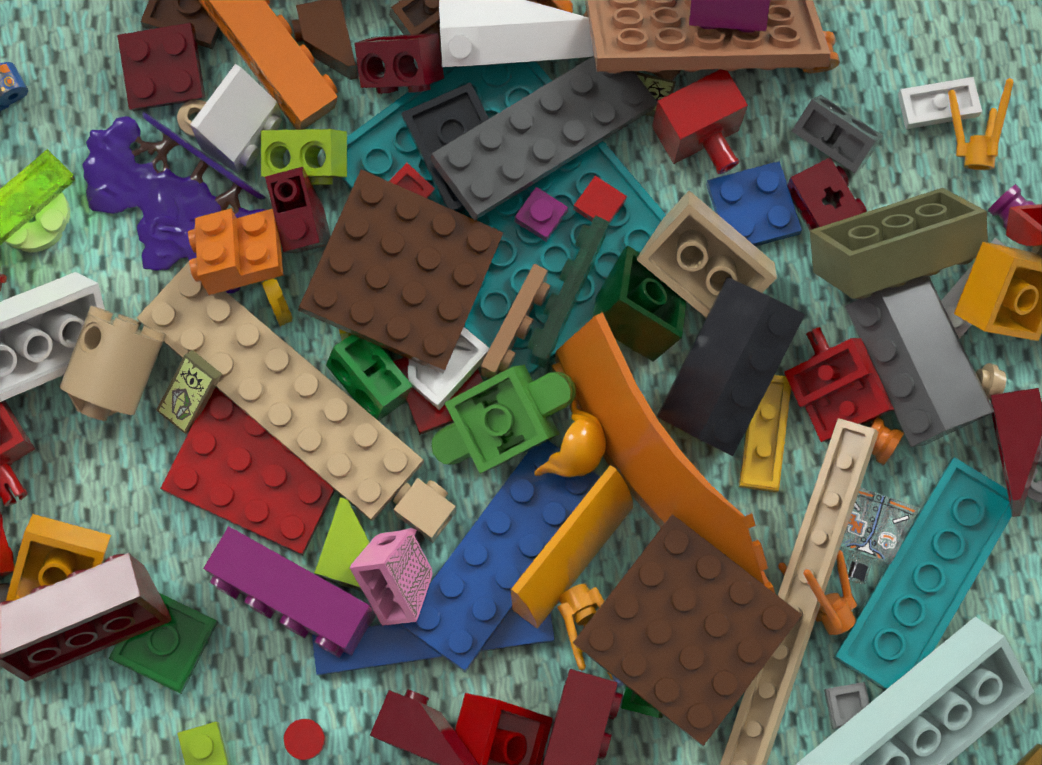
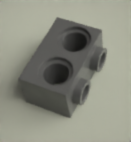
(837, 133)

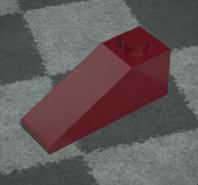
(1019, 441)
(419, 730)

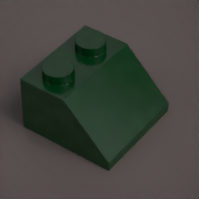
(640, 307)

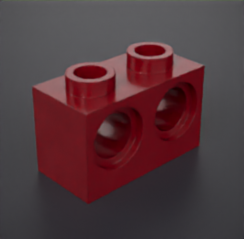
(398, 56)

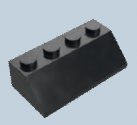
(730, 365)

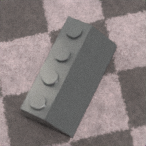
(919, 360)

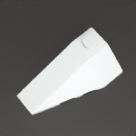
(509, 32)

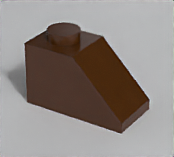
(326, 35)

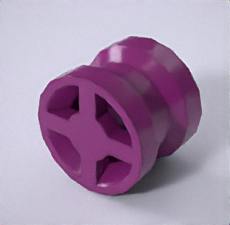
(1009, 199)

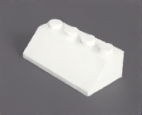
(42, 330)

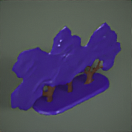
(165, 199)

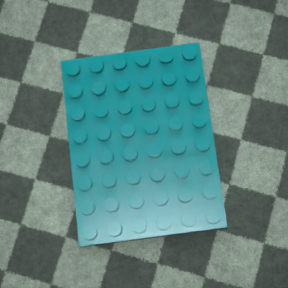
(386, 146)

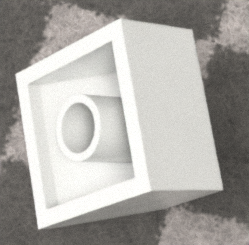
(233, 120)

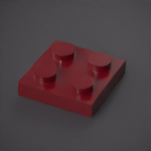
(161, 66)

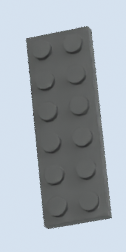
(540, 135)

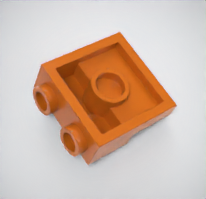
(235, 250)

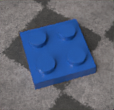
(756, 203)

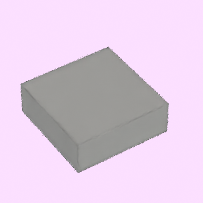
(845, 702)

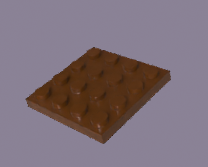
(401, 271)
(687, 629)

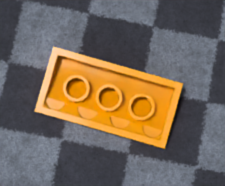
(572, 548)

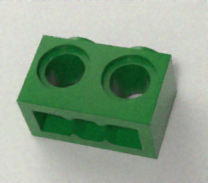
(369, 376)

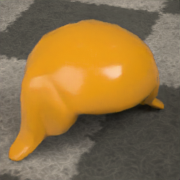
(580, 449)

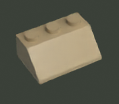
(697, 252)

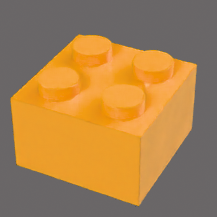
(1004, 292)

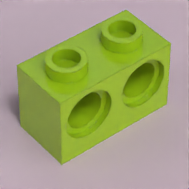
(304, 151)

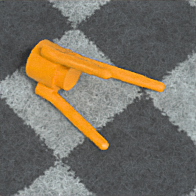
(981, 149)
(579, 605)

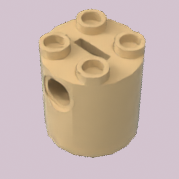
(110, 364)

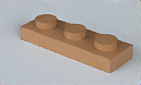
(516, 322)

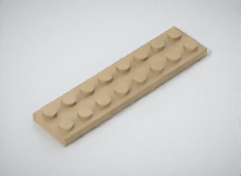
(284, 393)

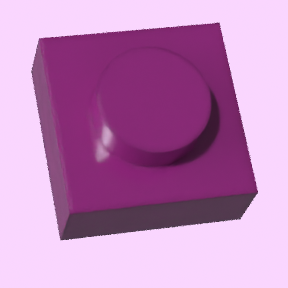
(541, 214)

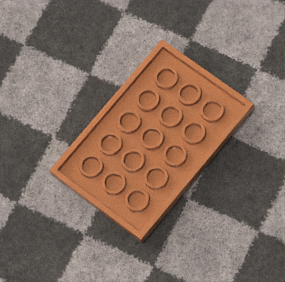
(659, 38)

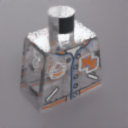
(874, 533)

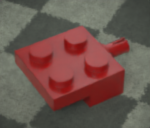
(838, 384)

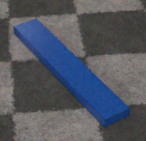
(396, 645)

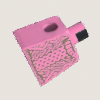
(394, 575)

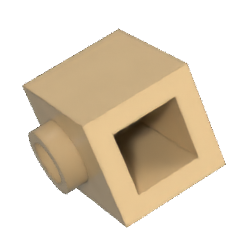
(424, 507)

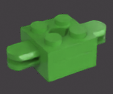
(503, 418)

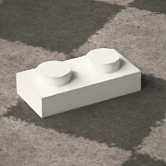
(931, 104)

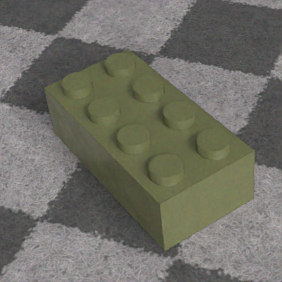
(898, 242)

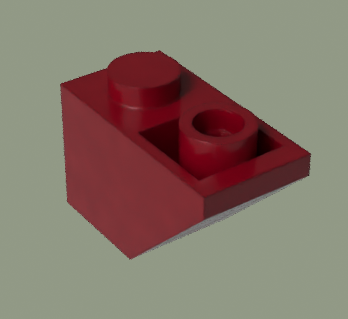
(297, 211)

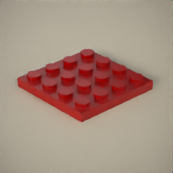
(247, 477)

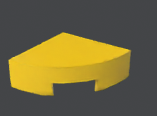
(277, 301)

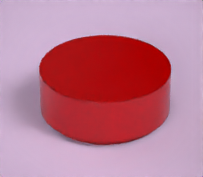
(304, 739)

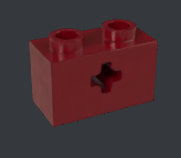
(819, 183)

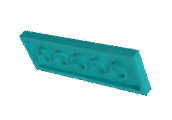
(927, 576)

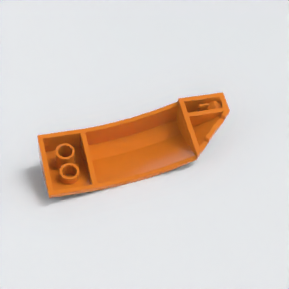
(646, 454)

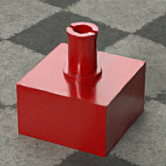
(701, 119)

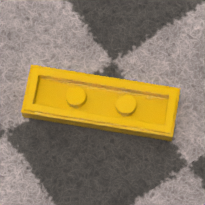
(766, 439)

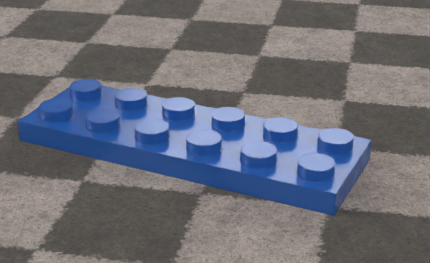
(475, 583)

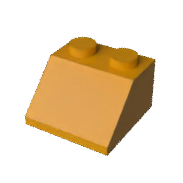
(52, 552)

